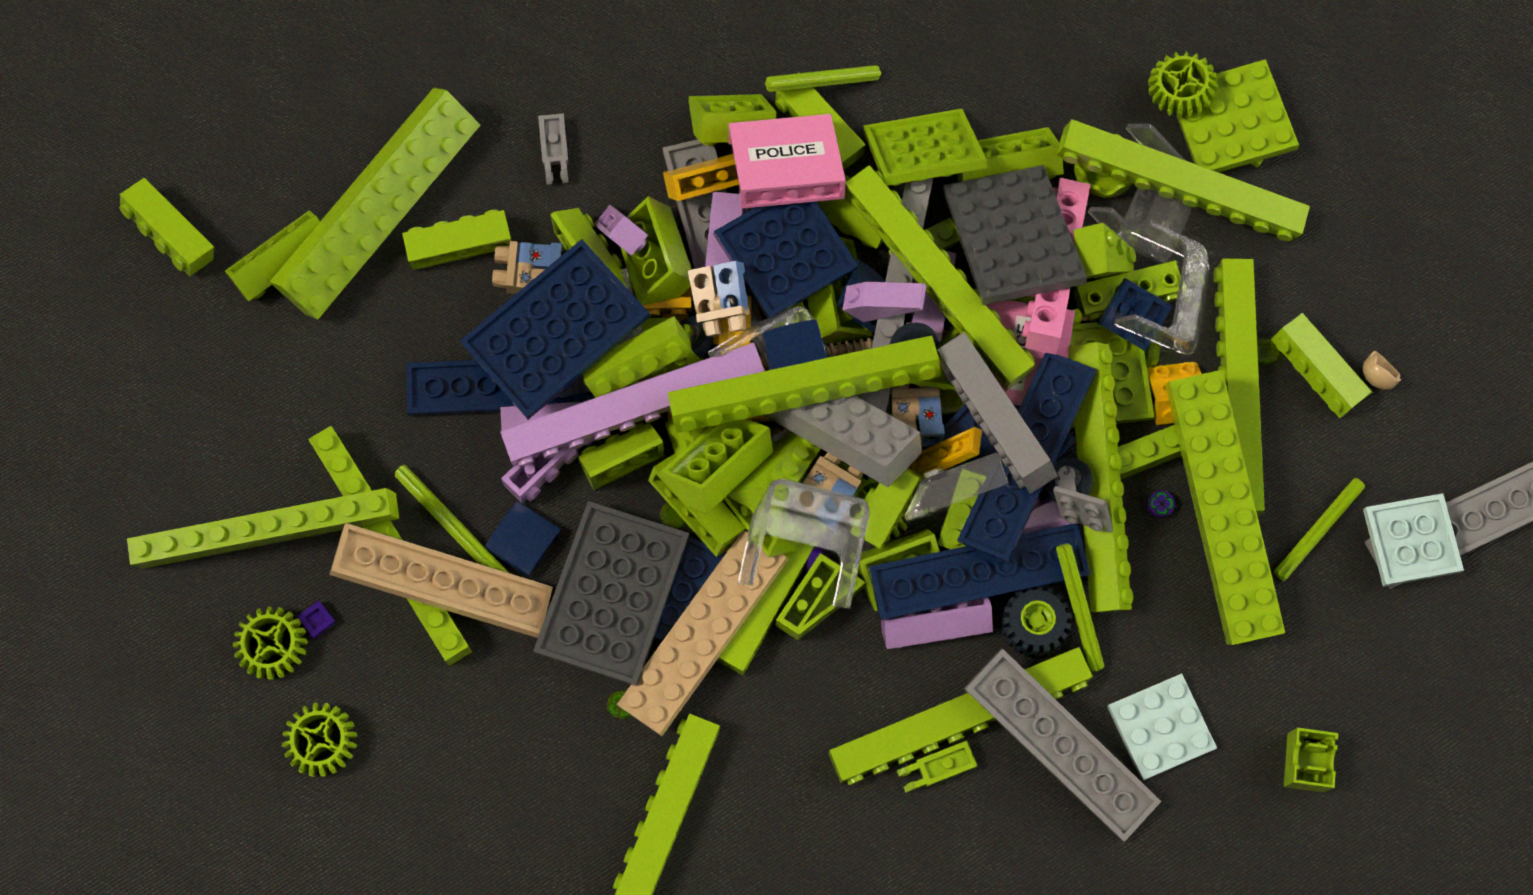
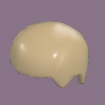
(1380, 372)

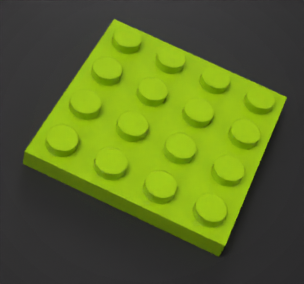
(1241, 123)
(924, 147)

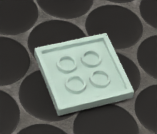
(1413, 539)
(1161, 727)

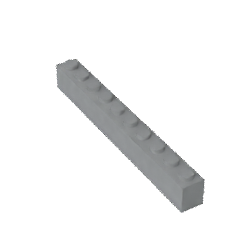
(916, 199)

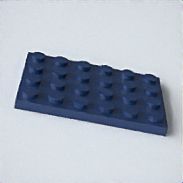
(555, 329)

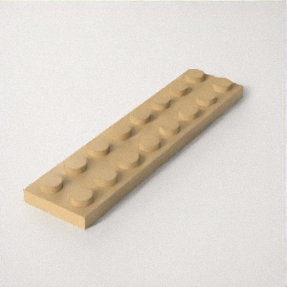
(441, 580)
(698, 638)

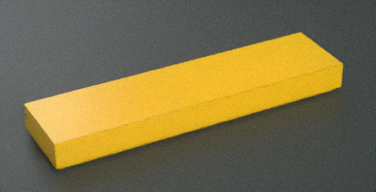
(949, 452)

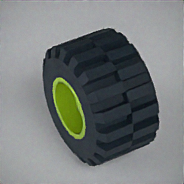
(1036, 622)

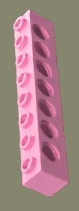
(1049, 308)

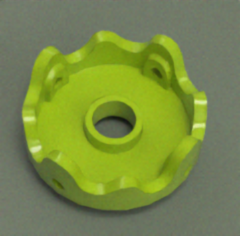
(1101, 183)

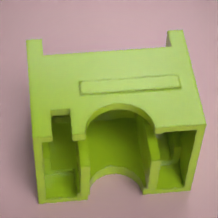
(1308, 763)

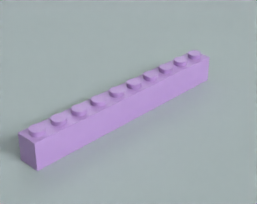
(621, 407)

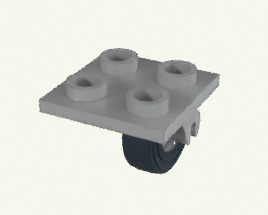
(1072, 492)

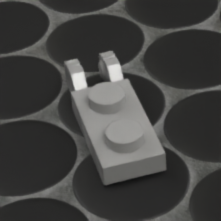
(553, 145)

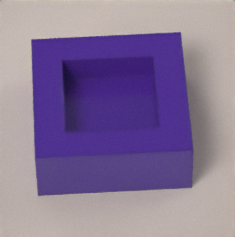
(316, 619)

